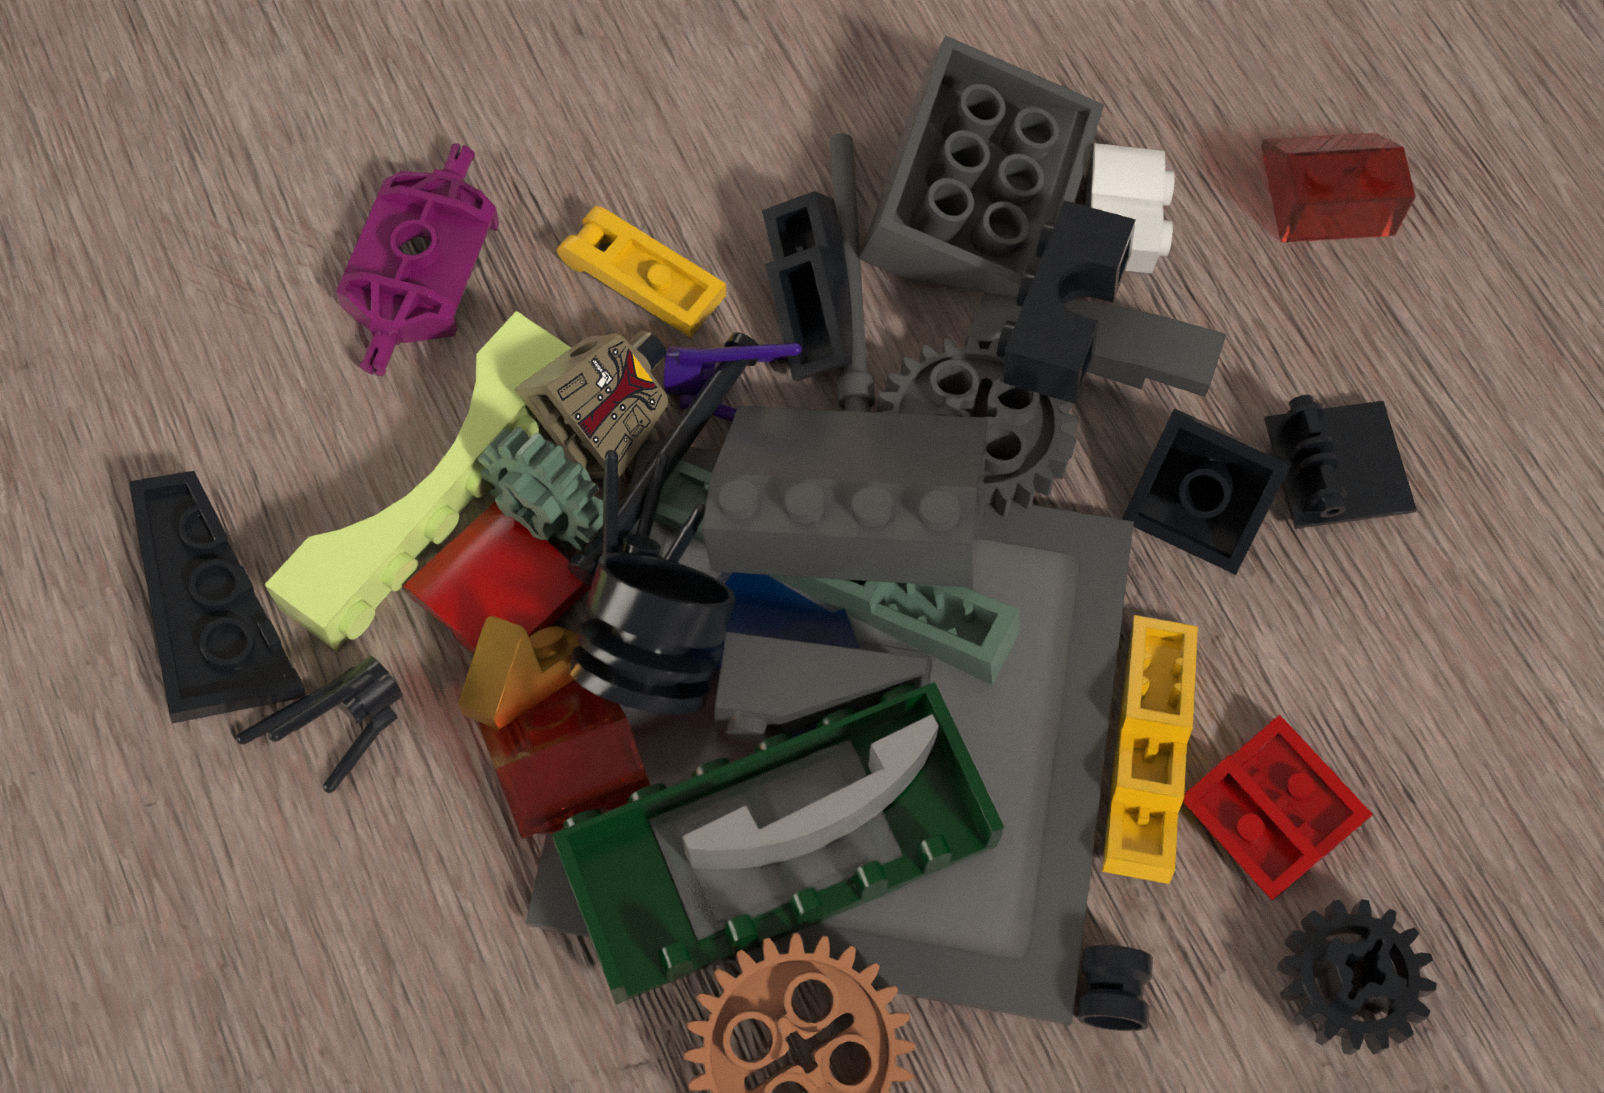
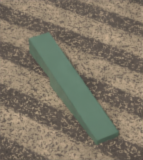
(939, 620)

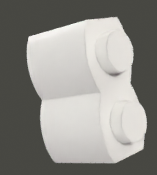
(1137, 187)

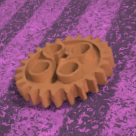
(765, 994)

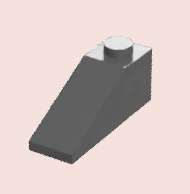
(791, 685)

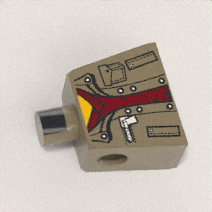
(599, 398)

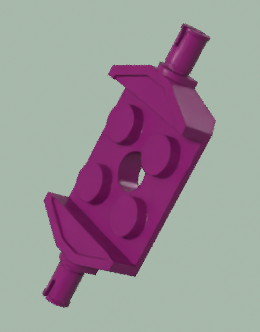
(416, 294)

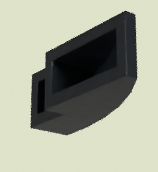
(810, 283)

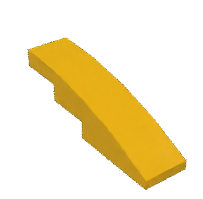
(1151, 750)

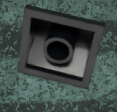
(1206, 491)

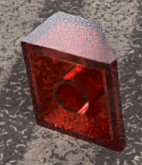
(1337, 186)
(565, 759)

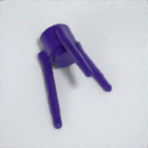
(690, 367)

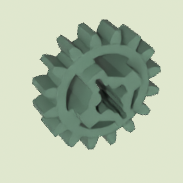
(542, 488)

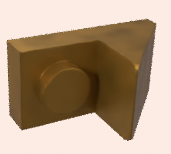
(515, 671)

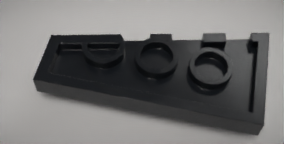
(207, 621)

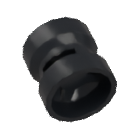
(1115, 988)

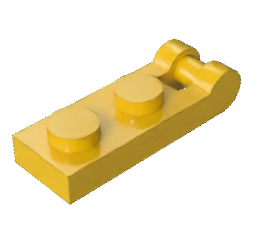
(643, 270)

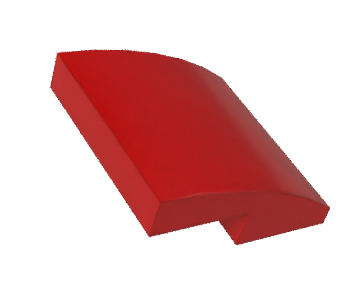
(495, 572)
(1276, 807)

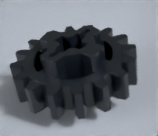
(1381, 989)

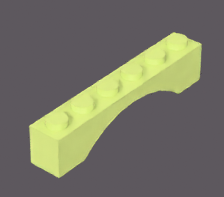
(346, 573)

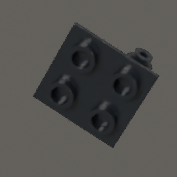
(1341, 463)

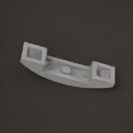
(739, 844)

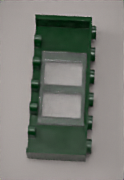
(666, 920)

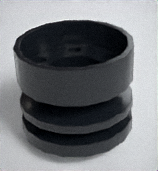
(651, 633)

